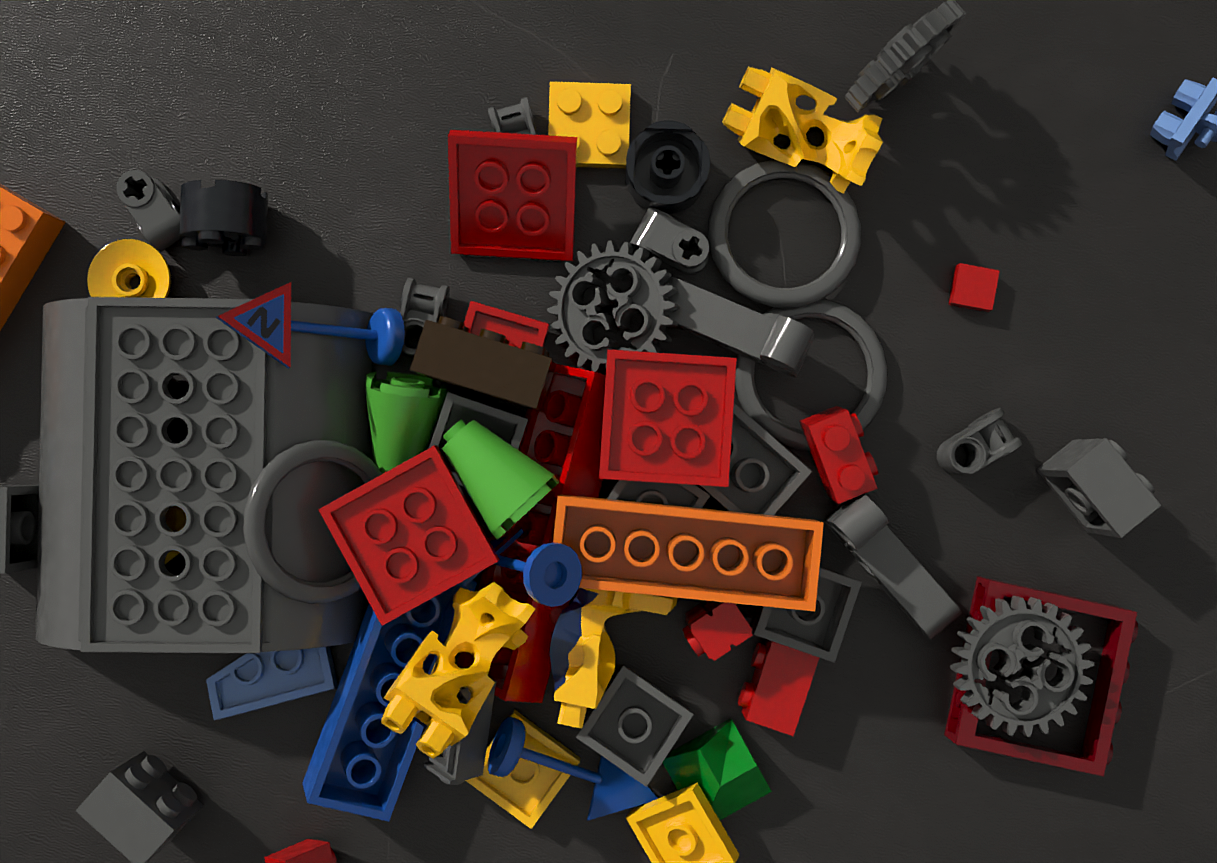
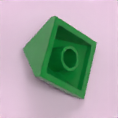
(721, 767)

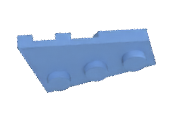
(270, 679)

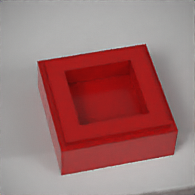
(974, 287)

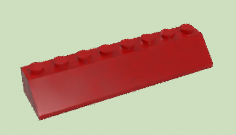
(568, 444)

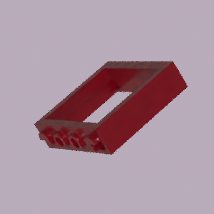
(1105, 705)

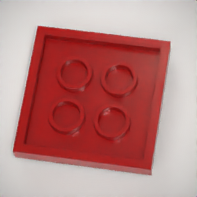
(512, 194)
(667, 418)
(409, 535)

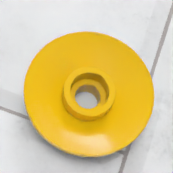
(119, 262)

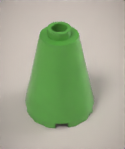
(402, 416)
(495, 475)

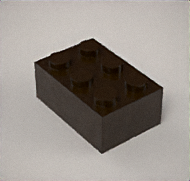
(484, 363)

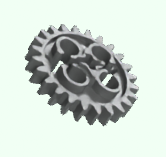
(905, 55)
(645, 296)
(1040, 698)

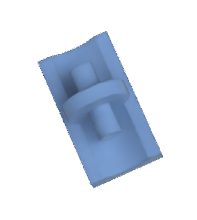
(1176, 132)

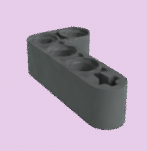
(770, 342)
(867, 537)

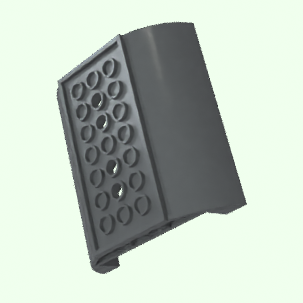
(116, 474)

